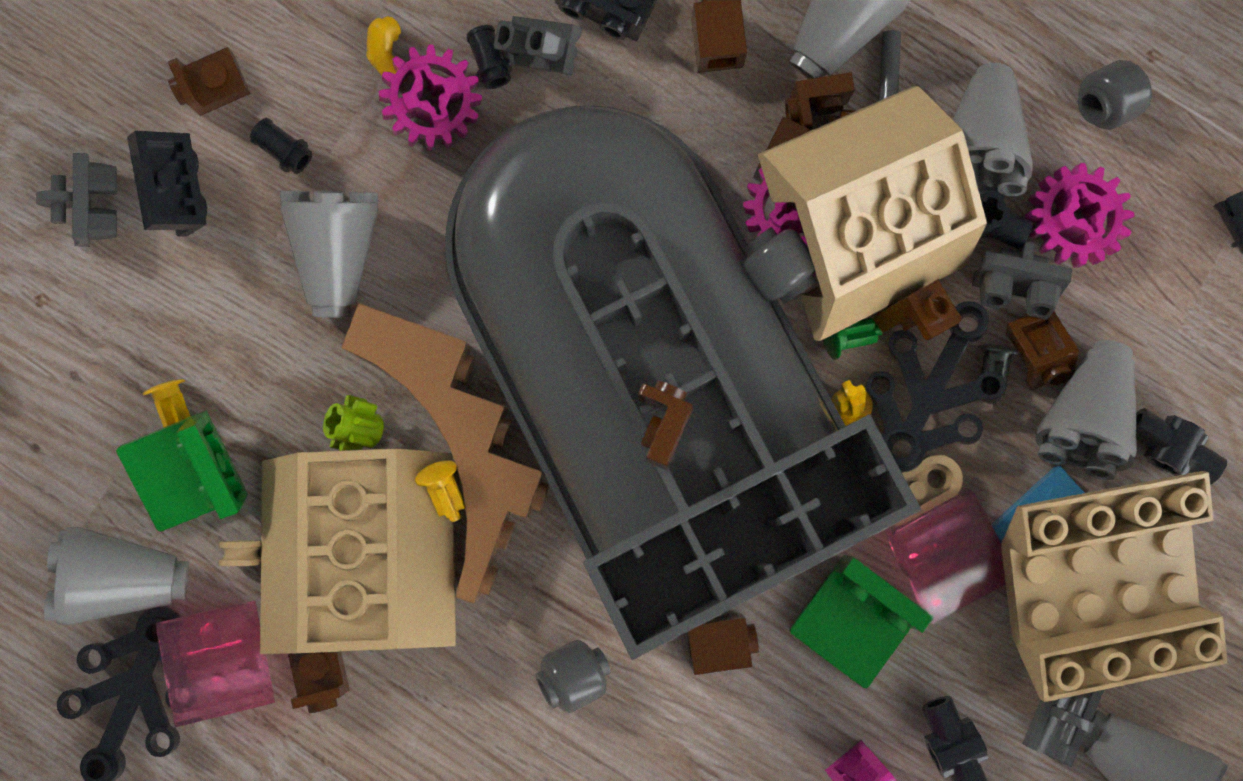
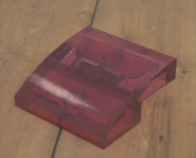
(949, 555)
(214, 663)

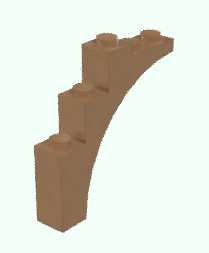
(492, 486)

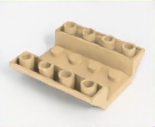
(880, 204)
(354, 554)
(1110, 587)

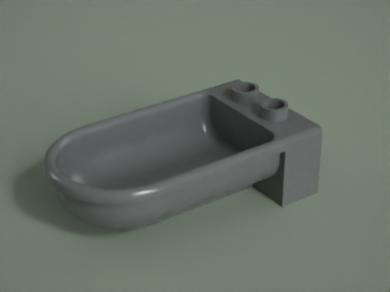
(612, 263)

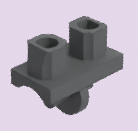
(538, 44)
(87, 179)
(1021, 275)
(1062, 725)

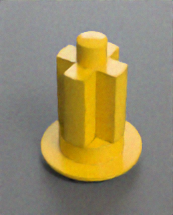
(169, 401)
(852, 402)
(442, 488)

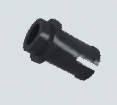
(492, 67)
(288, 151)
(1232, 215)

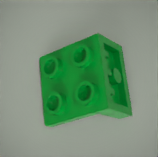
(183, 472)
(857, 620)

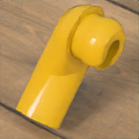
(380, 41)

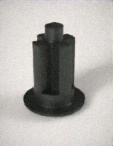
(998, 360)

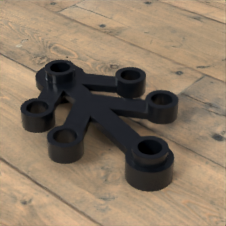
(929, 395)
(135, 689)

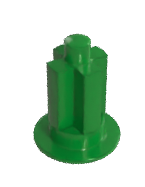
(856, 335)

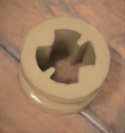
(240, 553)

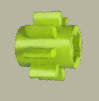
(353, 424)

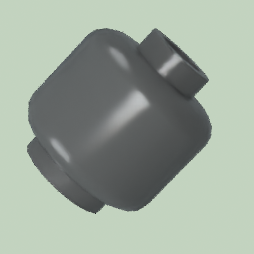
(1114, 94)
(779, 265)
(573, 676)

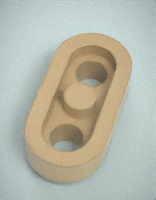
(925, 494)

